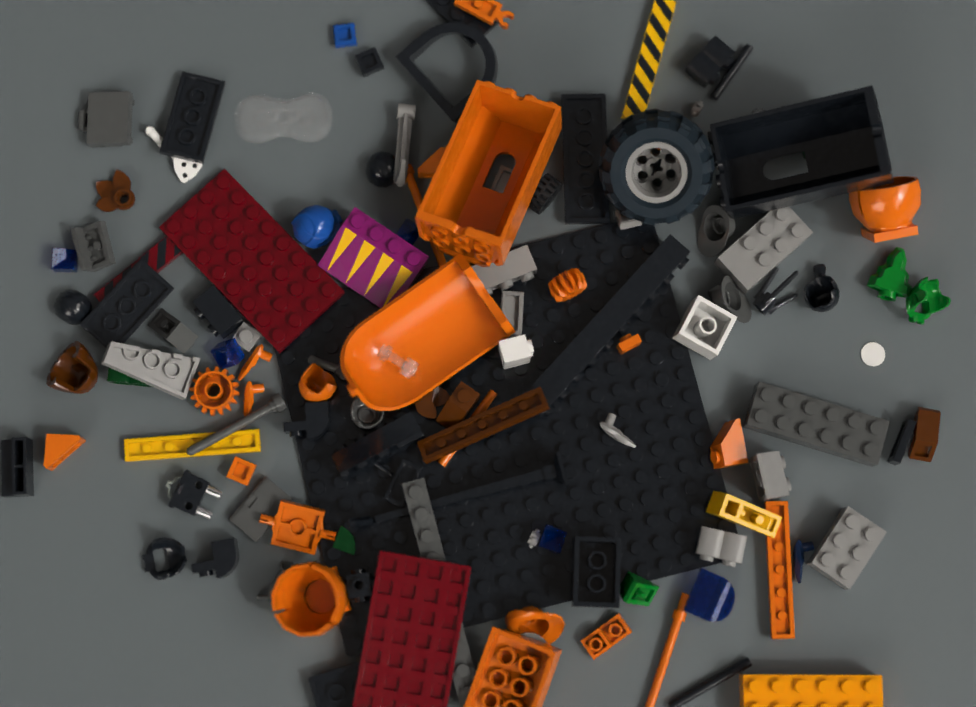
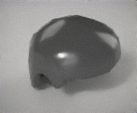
(364, 416)

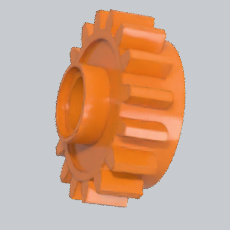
(206, 382)

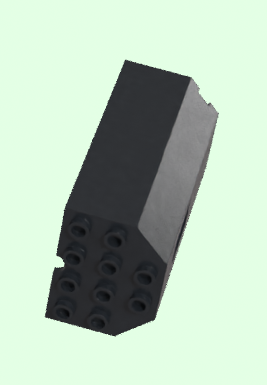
(840, 142)

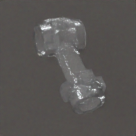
(407, 367)

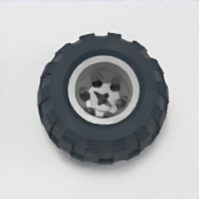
(640, 197)

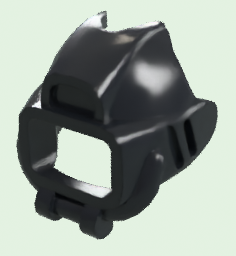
(175, 554)

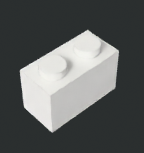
(515, 351)

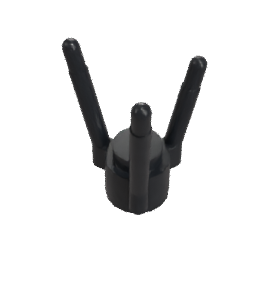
(765, 302)

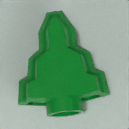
(891, 278)

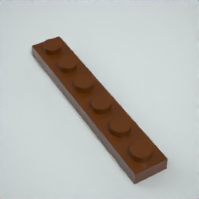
(483, 425)

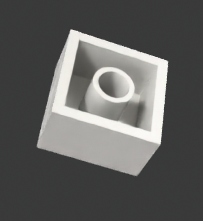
(704, 327)

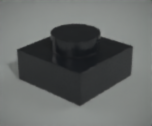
(369, 62)

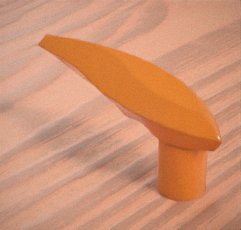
(252, 360)
(249, 397)

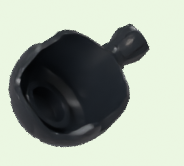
(822, 292)

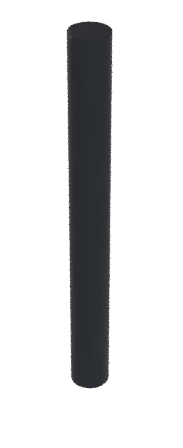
(711, 683)

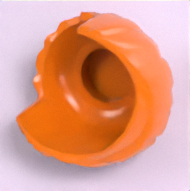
(316, 384)

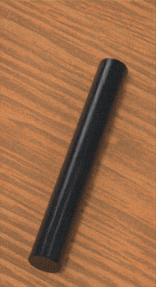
(731, 72)

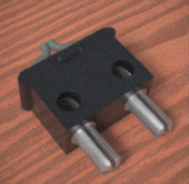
(187, 492)

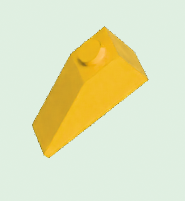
(743, 514)

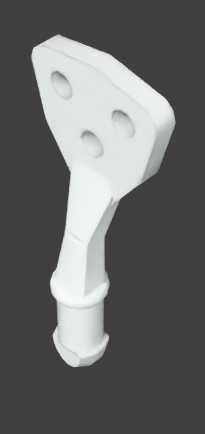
(188, 169)

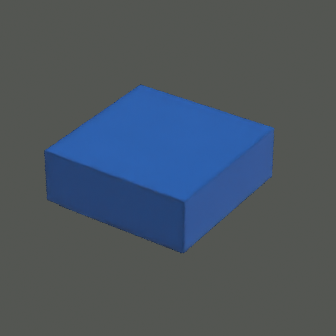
(344, 35)

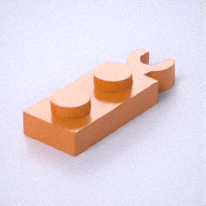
(485, 10)

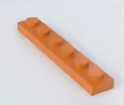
(780, 575)

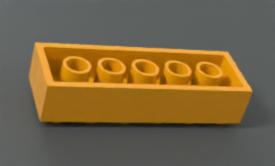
(810, 690)

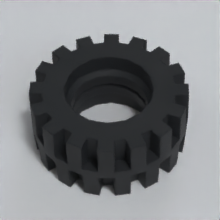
(545, 192)

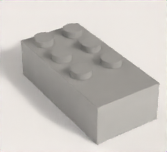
(763, 247)

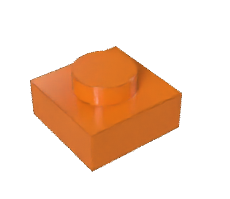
(628, 342)
(241, 471)

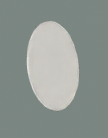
(873, 354)

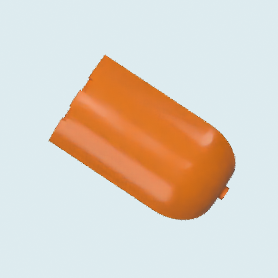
(437, 323)

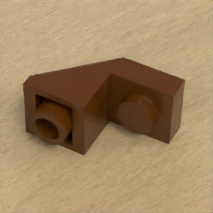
(925, 434)

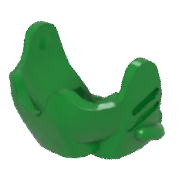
(931, 298)

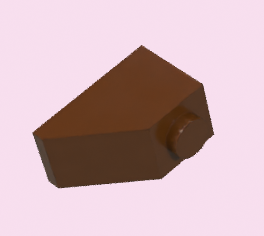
(458, 405)

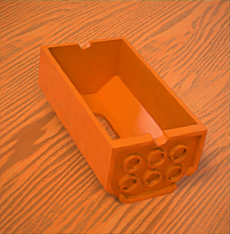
(457, 208)

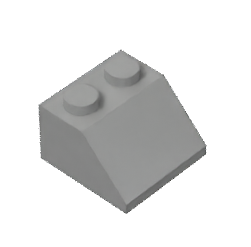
(770, 476)

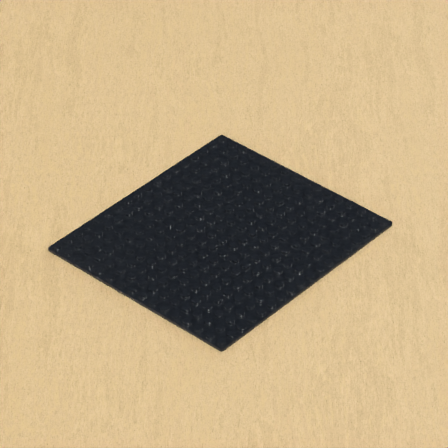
(641, 494)

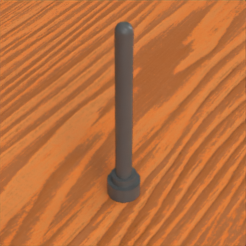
(275, 404)

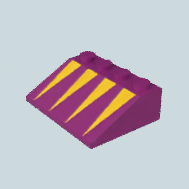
(372, 259)

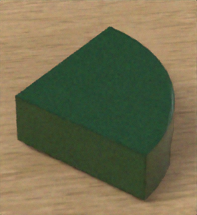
(345, 541)

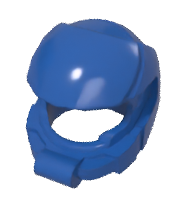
(316, 226)

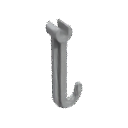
(406, 115)

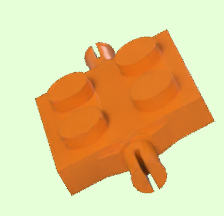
(298, 527)

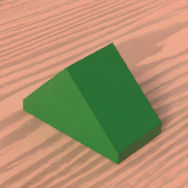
(637, 590)

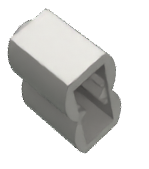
(720, 545)

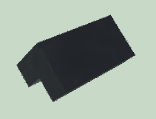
(17, 467)

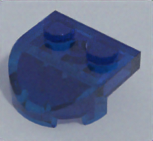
(710, 597)

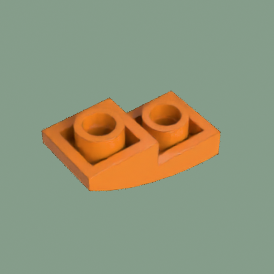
(606, 636)

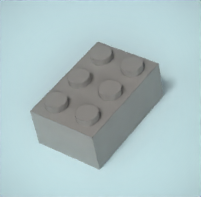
(846, 548)

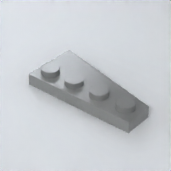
(158, 369)

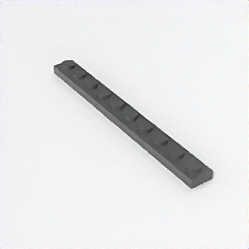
(431, 547)

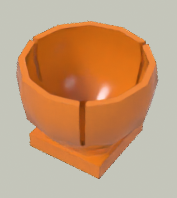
(888, 209)
(311, 599)

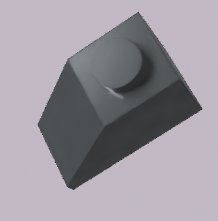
(173, 331)

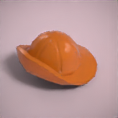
(536, 621)

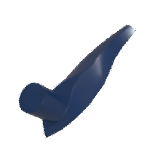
(798, 557)

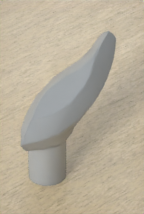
(613, 432)

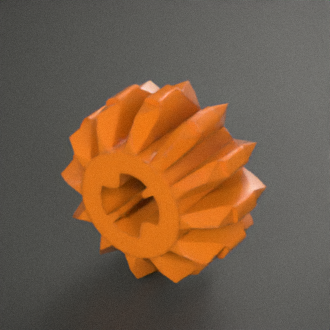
(567, 285)

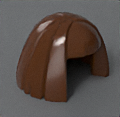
(74, 370)

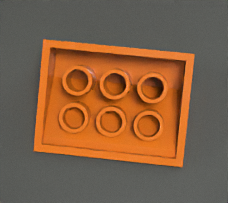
(513, 671)

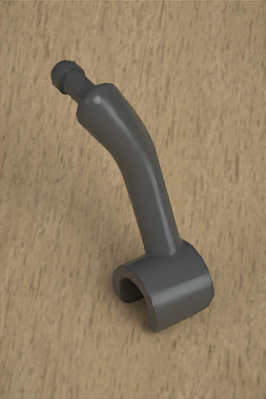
(281, 571)

